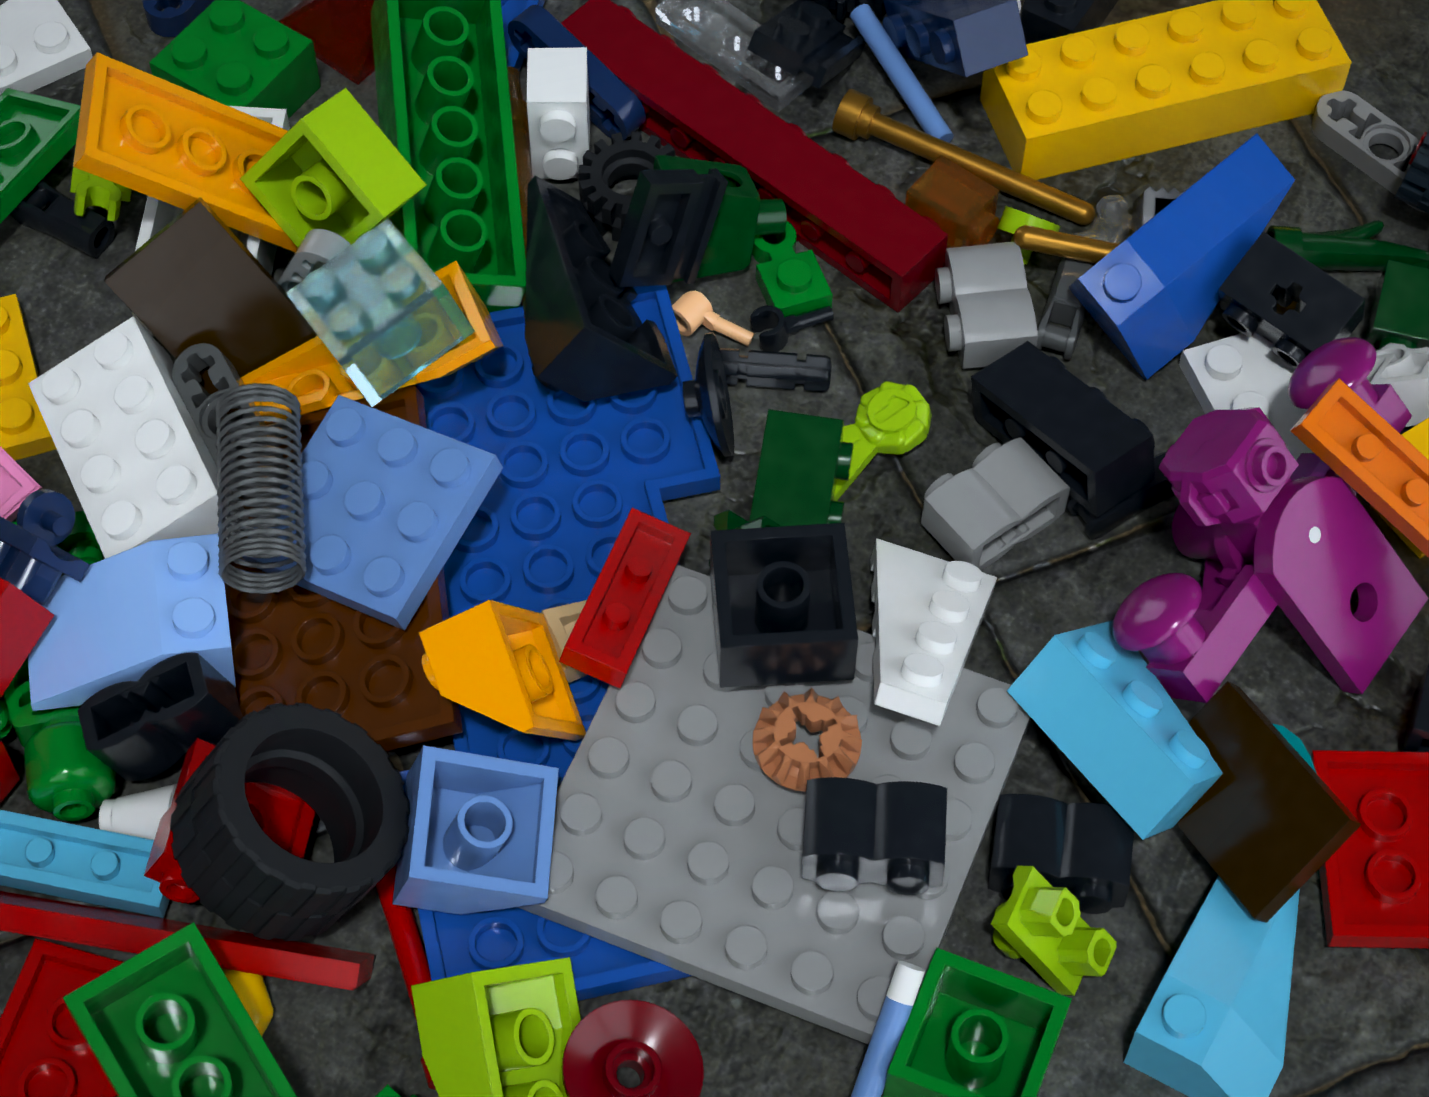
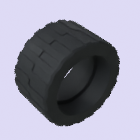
(245, 872)

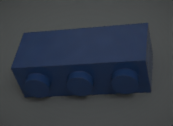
(957, 33)

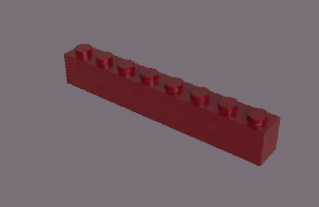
(704, 117)

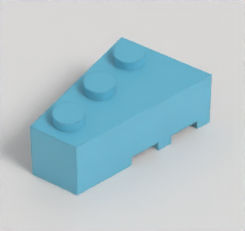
(1117, 727)

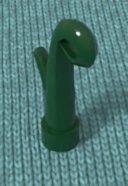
(1348, 248)

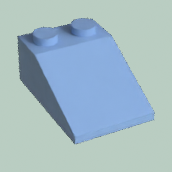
(130, 618)

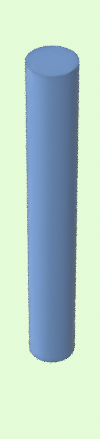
(900, 73)

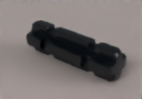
(777, 369)

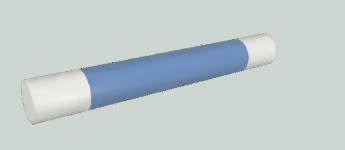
(888, 1029)

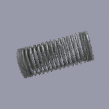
(263, 540)

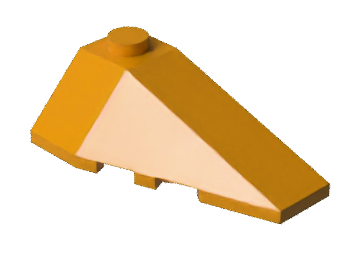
(318, 379)

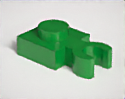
(790, 279)

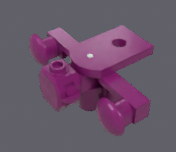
(1269, 539)

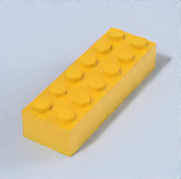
(1161, 83)

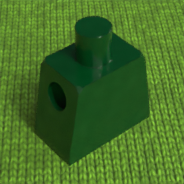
(738, 218)

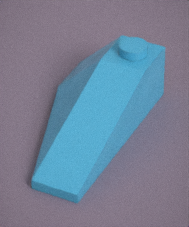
(1222, 1003)

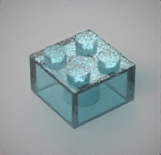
(380, 312)

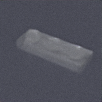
(722, 38)

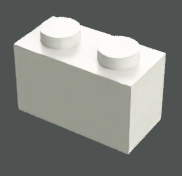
(558, 111)

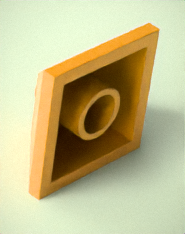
(503, 668)

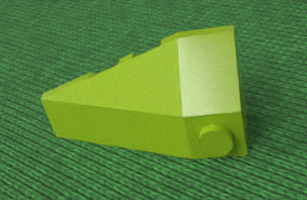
(498, 1030)

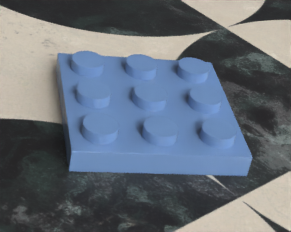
(383, 508)

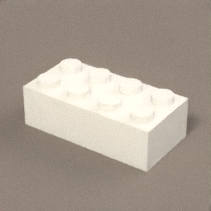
(129, 442)

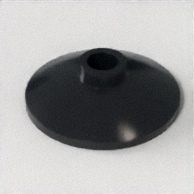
(709, 395)

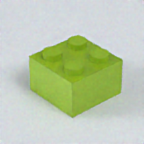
(333, 173)

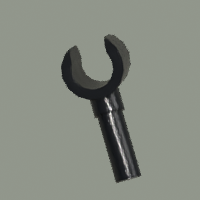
(772, 317)

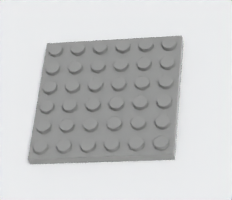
(697, 855)

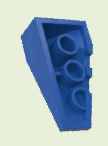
(1168, 273)

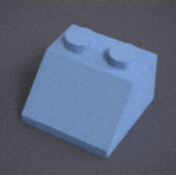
(476, 833)

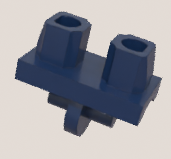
(30, 550)

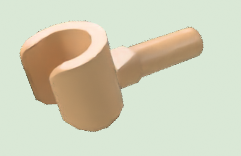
(695, 310)

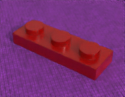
(624, 598)

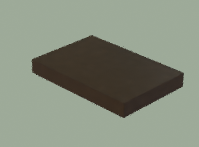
(206, 287)
(1267, 814)

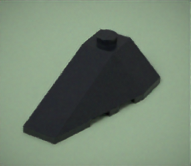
(576, 315)

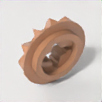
(795, 764)

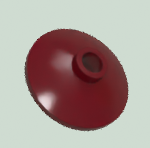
(634, 1037)

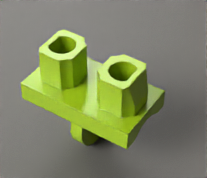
(1048, 932)

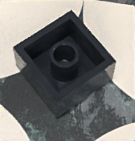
(783, 605)

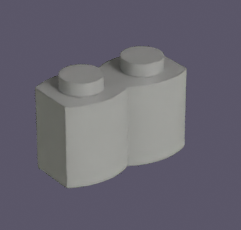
(986, 302)
(994, 503)

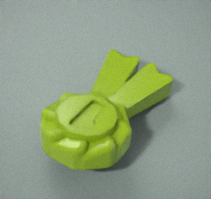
(888, 422)

